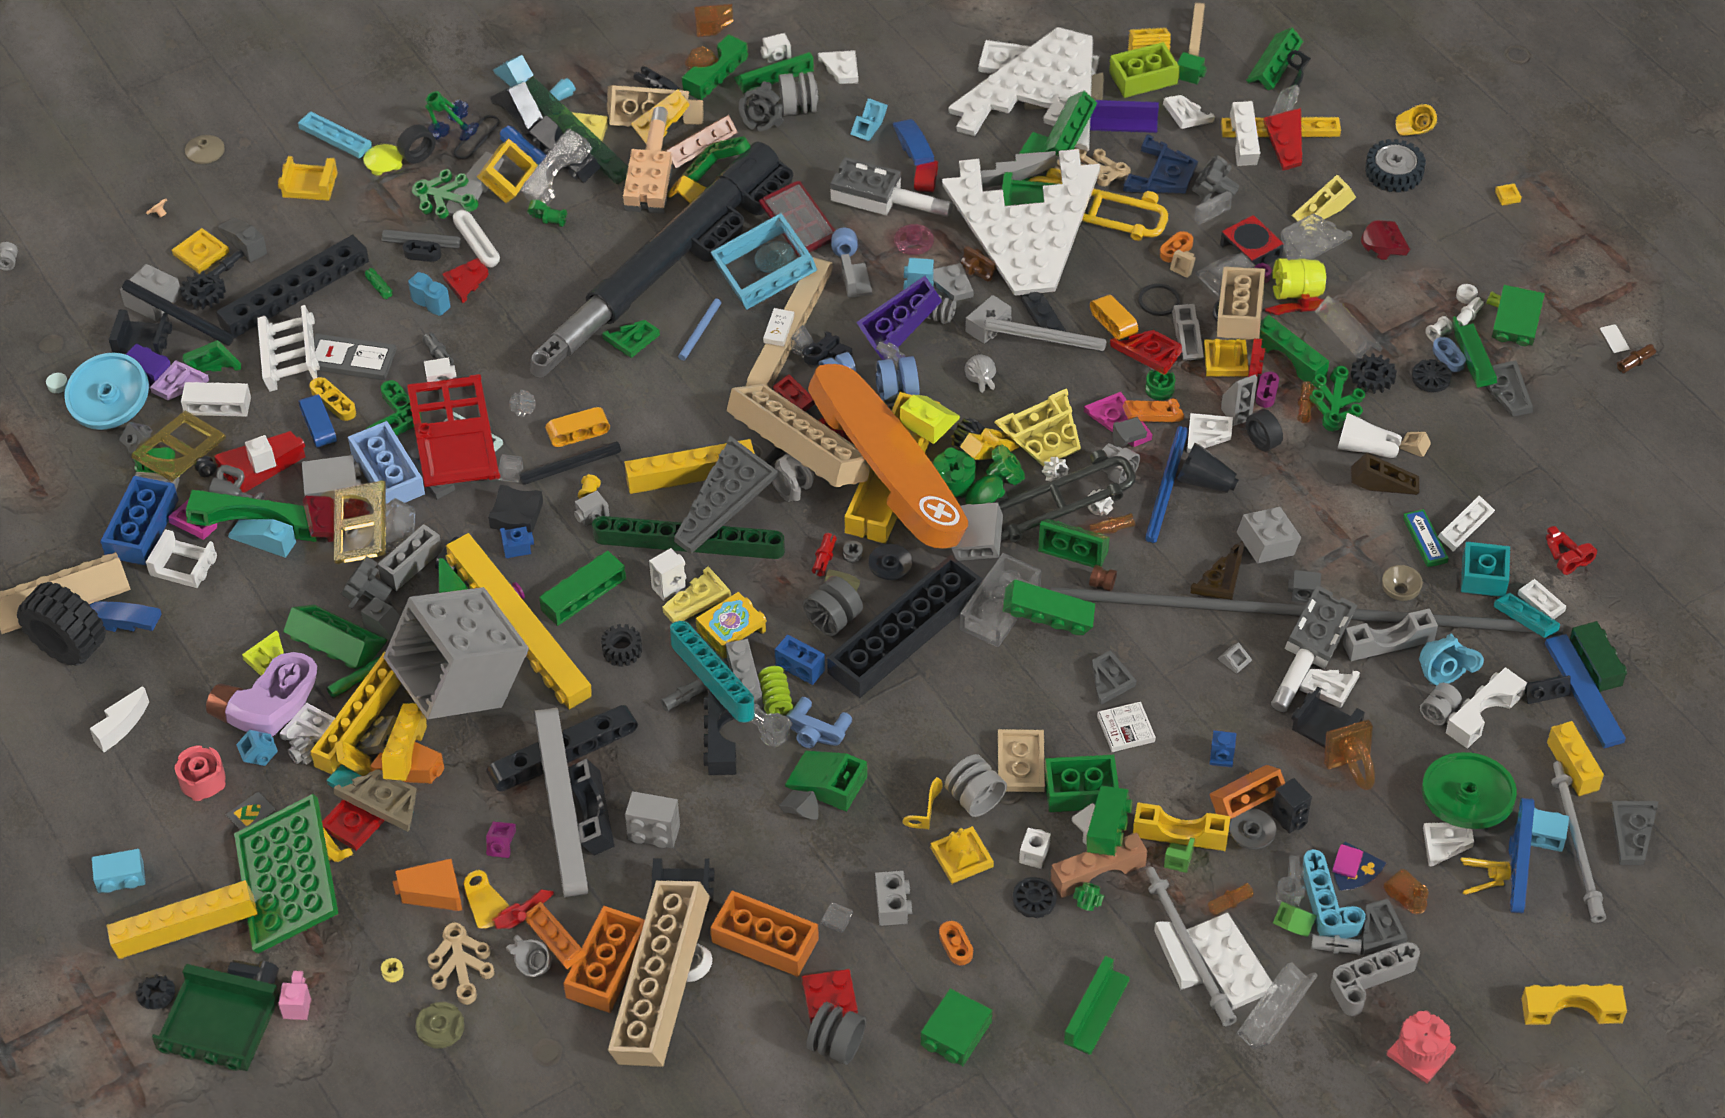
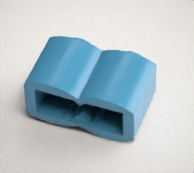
(429, 293)

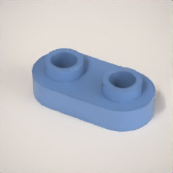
(1451, 355)

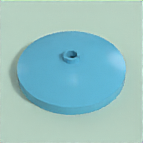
(106, 391)

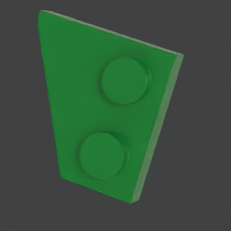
(633, 337)
(211, 358)

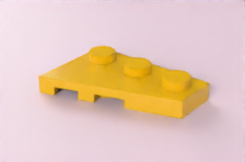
(674, 104)

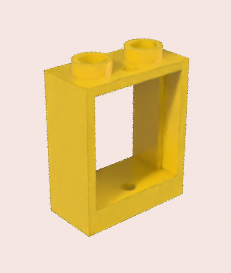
(496, 181)

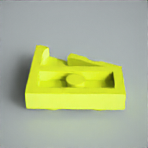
(263, 653)

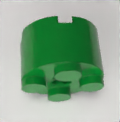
(956, 470)

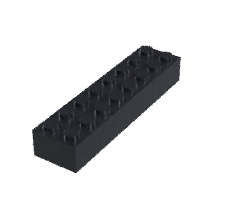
(903, 627)

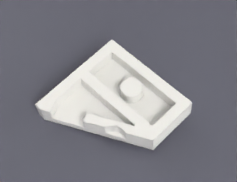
(1185, 112)
(1208, 430)
(1333, 686)
(308, 723)
(1445, 841)

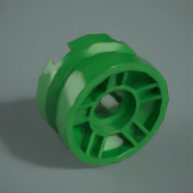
(1159, 385)

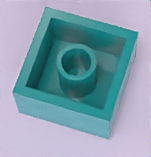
(1485, 569)

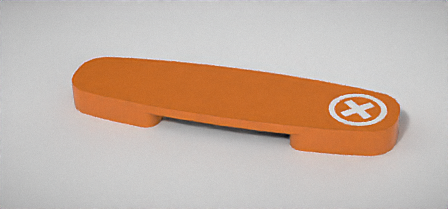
(915, 486)

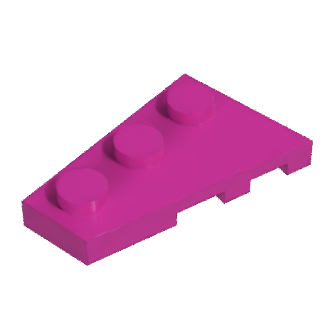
(1109, 411)

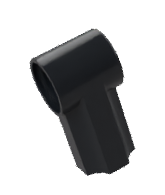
(263, 971)

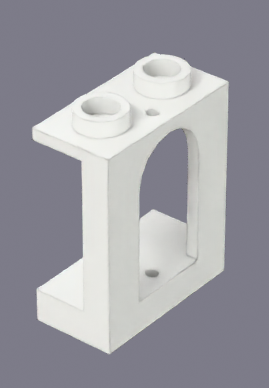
(167, 546)

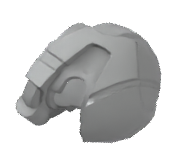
(792, 477)

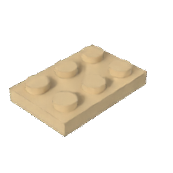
(1021, 760)

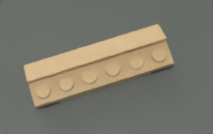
(90, 580)

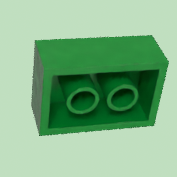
(1076, 781)

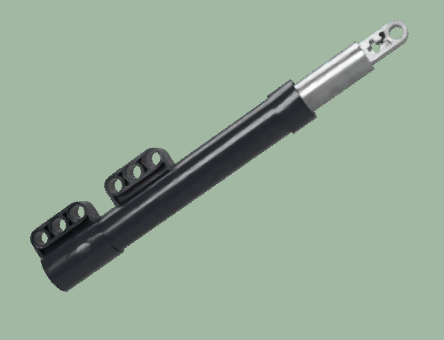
(698, 228)

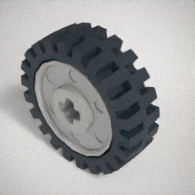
(1395, 165)

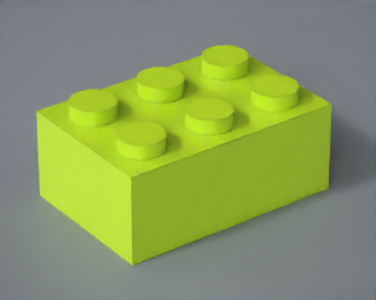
(1144, 69)

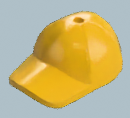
(1412, 121)

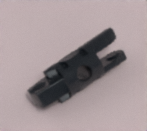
(654, 80)

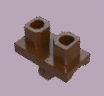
(977, 263)

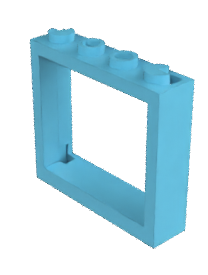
(778, 279)

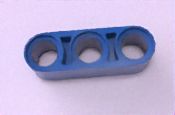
(317, 420)

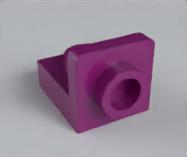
(499, 839)

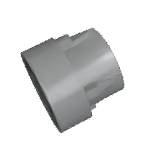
(1116, 472)

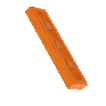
(554, 935)

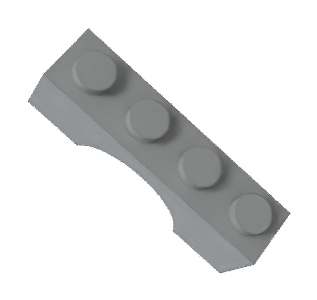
(1413, 630)

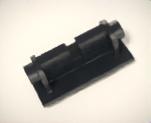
(1548, 689)

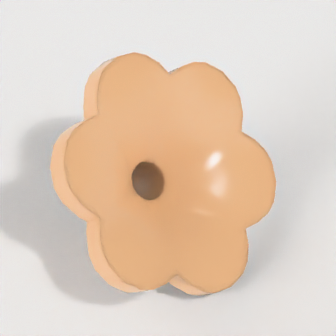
(158, 208)

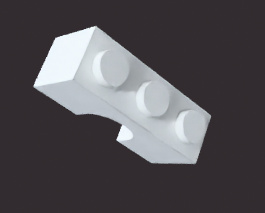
(1244, 124)

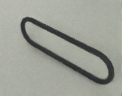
(478, 145)

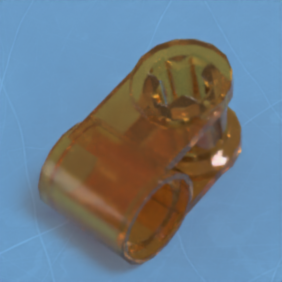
(1407, 889)

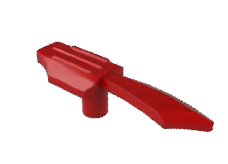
(1303, 304)
(516, 913)

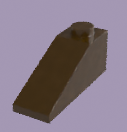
(1382, 476)

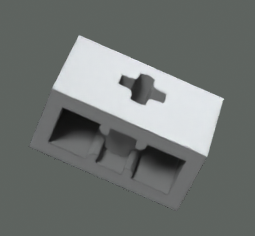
(991, 308)

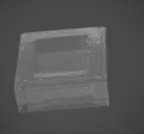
(837, 917)

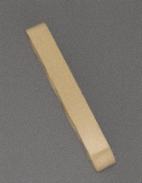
(1196, 29)

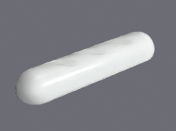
(476, 238)

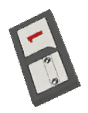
(353, 356)

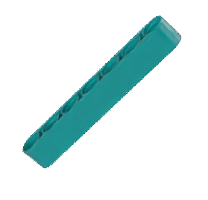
(712, 671)

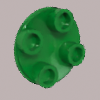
(985, 490)

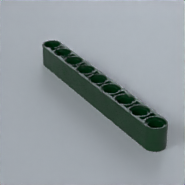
(661, 536)

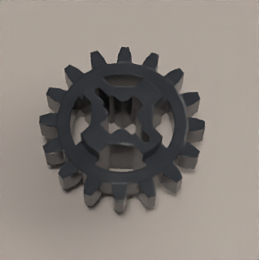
(202, 290)
(1373, 373)

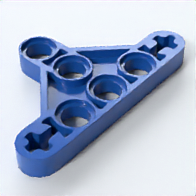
(1520, 854)

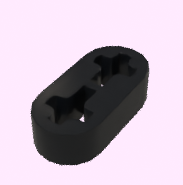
(422, 250)

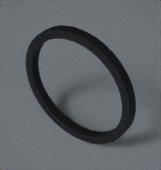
(1157, 313)

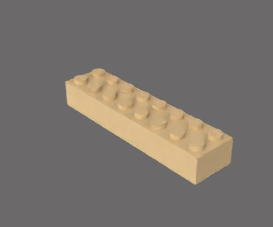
(798, 434)
(659, 973)

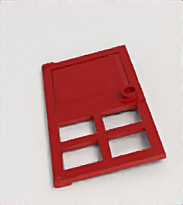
(454, 448)

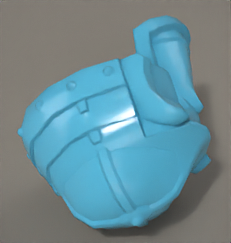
(1448, 660)

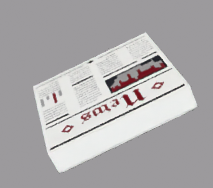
(1126, 726)

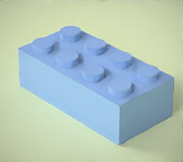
(385, 459)

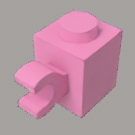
(295, 998)

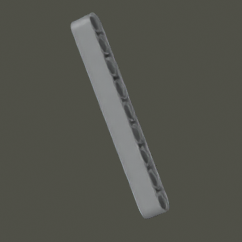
(561, 802)

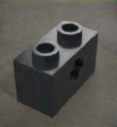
(1291, 806)

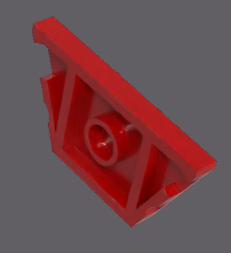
(1150, 349)

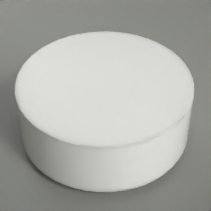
(1466, 293)

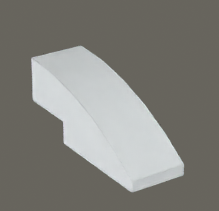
(120, 719)

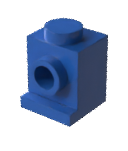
(516, 542)
(1222, 748)

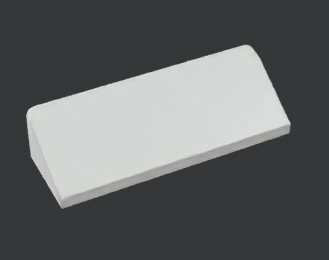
(1177, 955)

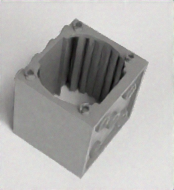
(455, 652)

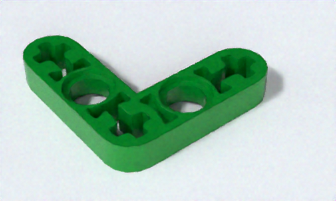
(716, 151)
(401, 412)

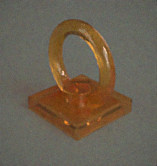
(1348, 746)

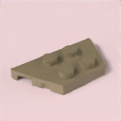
(381, 797)

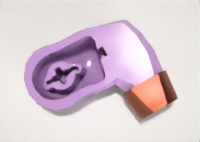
(271, 700)

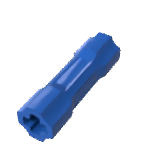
(516, 137)

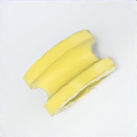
(393, 976)

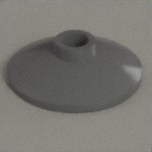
(1252, 821)

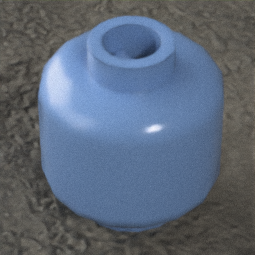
(844, 242)

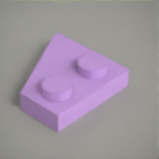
(172, 381)

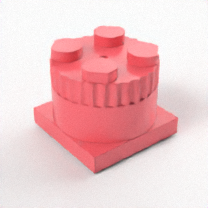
(1423, 1045)

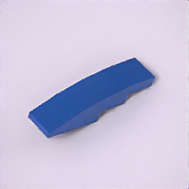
(913, 142)
(126, 615)

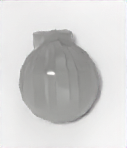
(981, 370)
(530, 956)

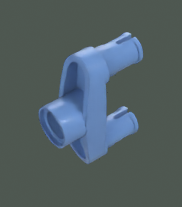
(813, 730)

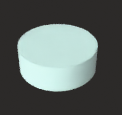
(56, 382)

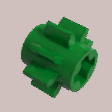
(1088, 896)

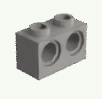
(891, 898)

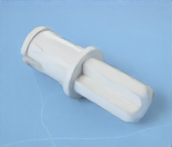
(1469, 312)

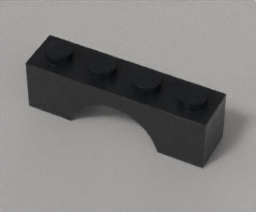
(547, 134)
(721, 752)
(595, 829)

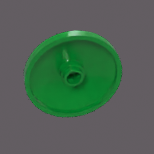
(1469, 790)

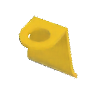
(687, 188)
(935, 789)
(483, 900)

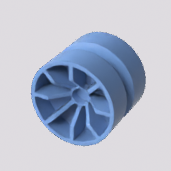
(891, 381)

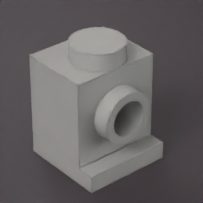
(590, 507)

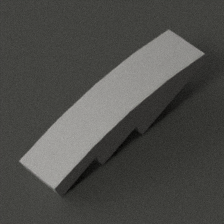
(1024, 167)
(474, 185)

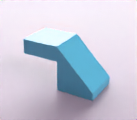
(872, 118)

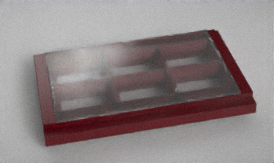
(801, 214)

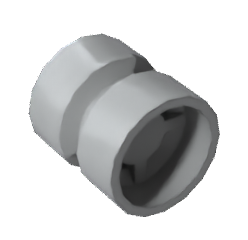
(1440, 703)

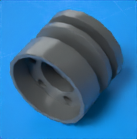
(833, 1032)

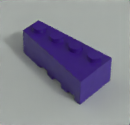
(900, 314)

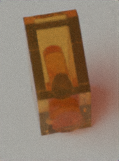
(712, 19)

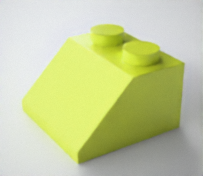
(927, 417)

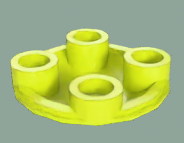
(383, 159)

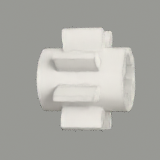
(1055, 469)
(1100, 507)

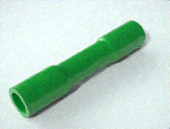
(346, 683)

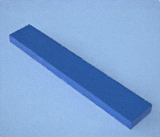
(1585, 691)

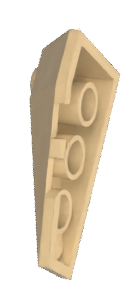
(630, 103)

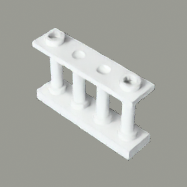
(268, 345)

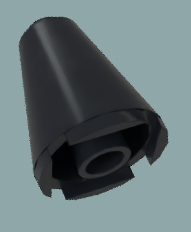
(1207, 471)

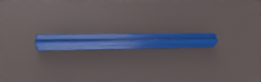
(1166, 484)

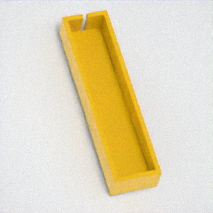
(868, 510)

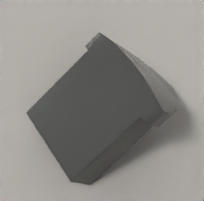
(1128, 431)
(801, 803)

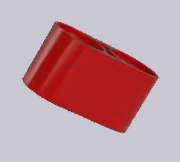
(926, 176)

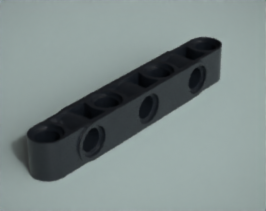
(577, 740)

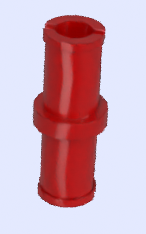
(824, 554)

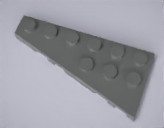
(727, 489)

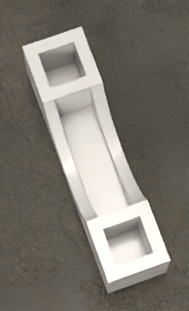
(1502, 690)

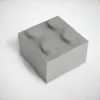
(156, 282)
(1268, 534)
(652, 820)

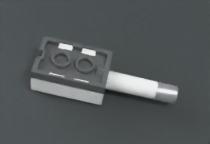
(877, 188)
(1313, 640)

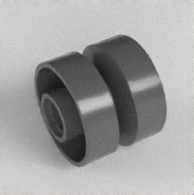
(832, 605)

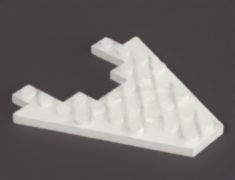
(1040, 76)
(1026, 239)

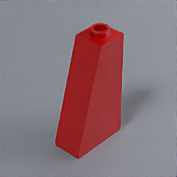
(286, 450)

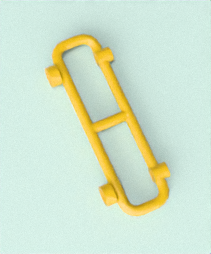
(1148, 202)

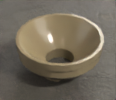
(1402, 576)

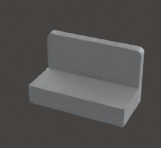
(855, 278)

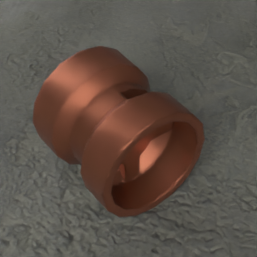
(1103, 578)

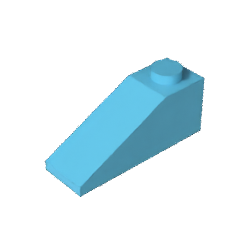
(265, 534)

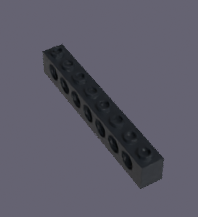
(293, 286)

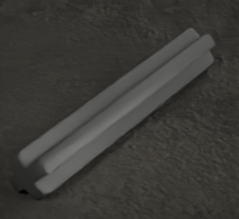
(403, 236)

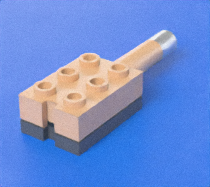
(649, 170)

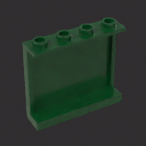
(217, 1018)

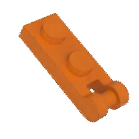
(1154, 410)

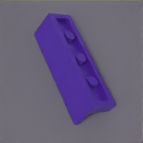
(1124, 116)

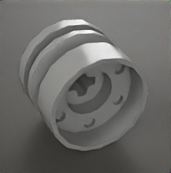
(798, 93)
(975, 785)

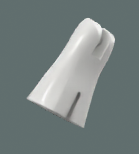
(1368, 438)

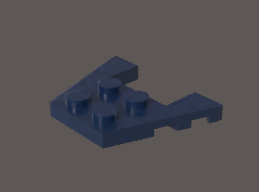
(1170, 174)

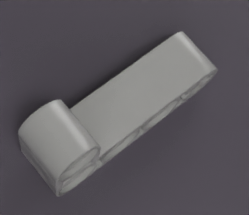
(1400, 958)

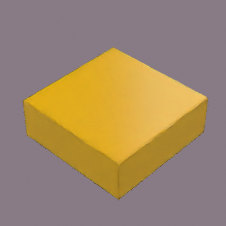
(1508, 194)

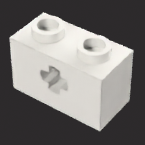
(667, 574)

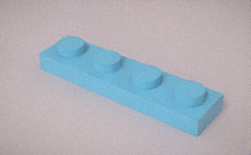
(334, 134)

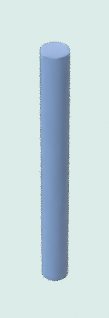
(699, 329)

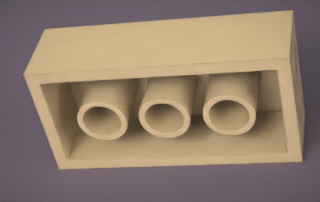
(1240, 303)

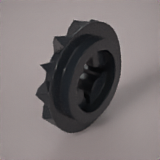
(157, 1000)

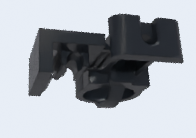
(829, 344)

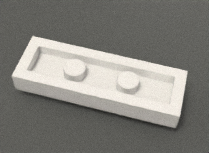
(1466, 523)

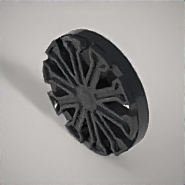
(1431, 375)
(1034, 897)

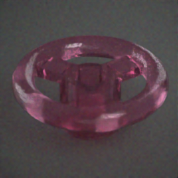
(914, 237)

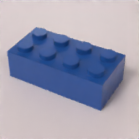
(140, 519)

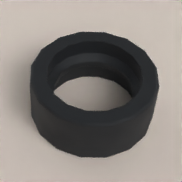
(409, 136)
(1264, 430)

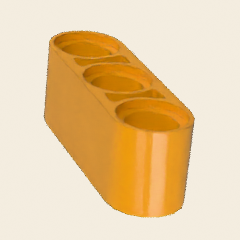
(1114, 317)
(577, 427)

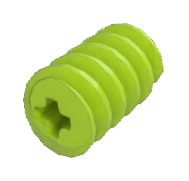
(775, 690)

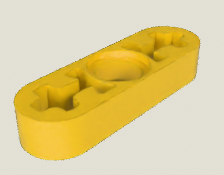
(336, 406)

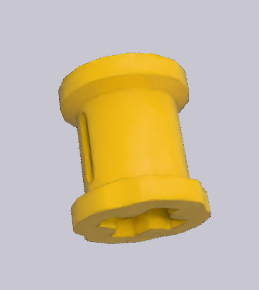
(590, 485)

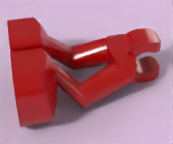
(1569, 560)

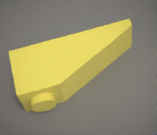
(1327, 201)

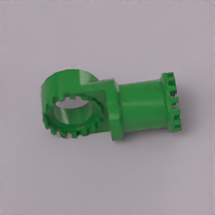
(541, 210)

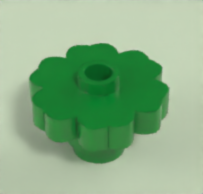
(1006, 466)

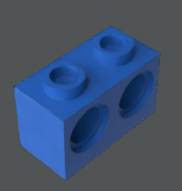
(800, 659)

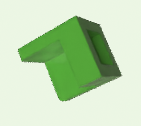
(1179, 856)
(1294, 919)

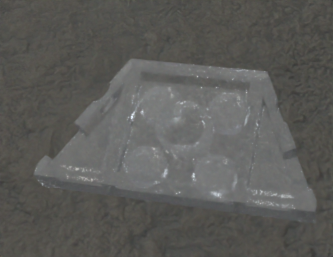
(1311, 238)

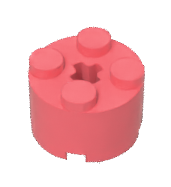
(200, 772)

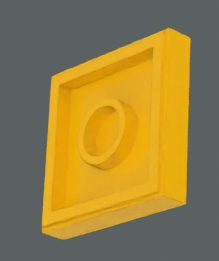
(200, 250)

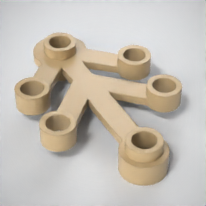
(1115, 170)
(459, 960)

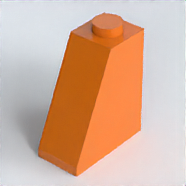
(425, 764)
(429, 886)

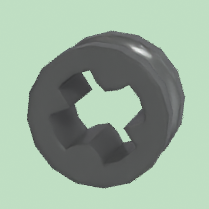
(853, 557)

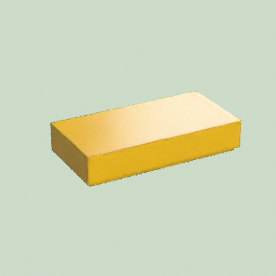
(353, 758)

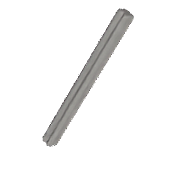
(1045, 334)

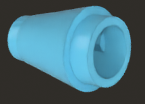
(563, 89)

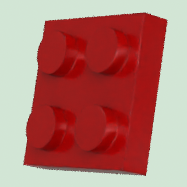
(351, 824)
(830, 987)

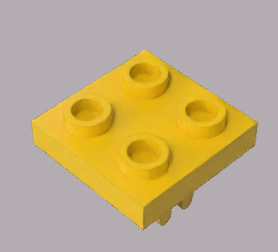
(1226, 357)
(962, 854)

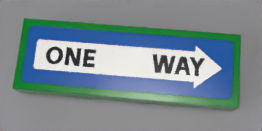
(1425, 538)

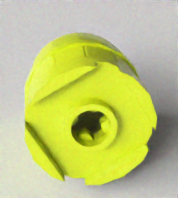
(1298, 278)

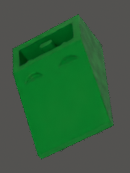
(831, 777)

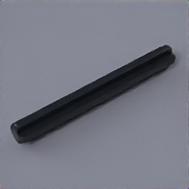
(570, 463)

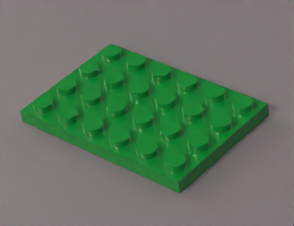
(287, 873)

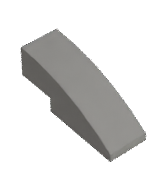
(1188, 331)

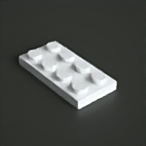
(1230, 960)

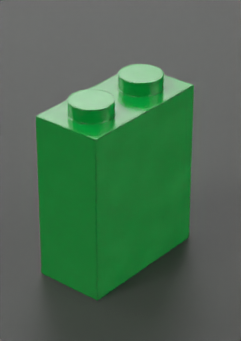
(1518, 315)
(956, 1027)

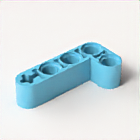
(1325, 894)

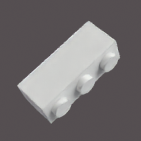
(216, 399)

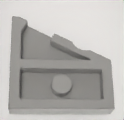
(953, 282)

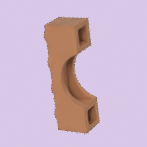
(1083, 867)

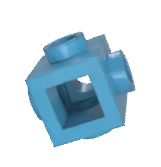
(257, 747)

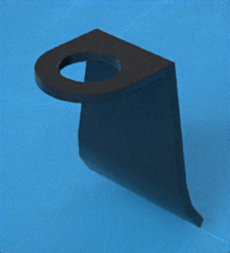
(1299, 67)

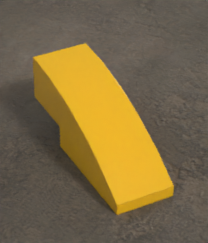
(981, 445)

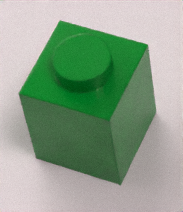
(1191, 68)

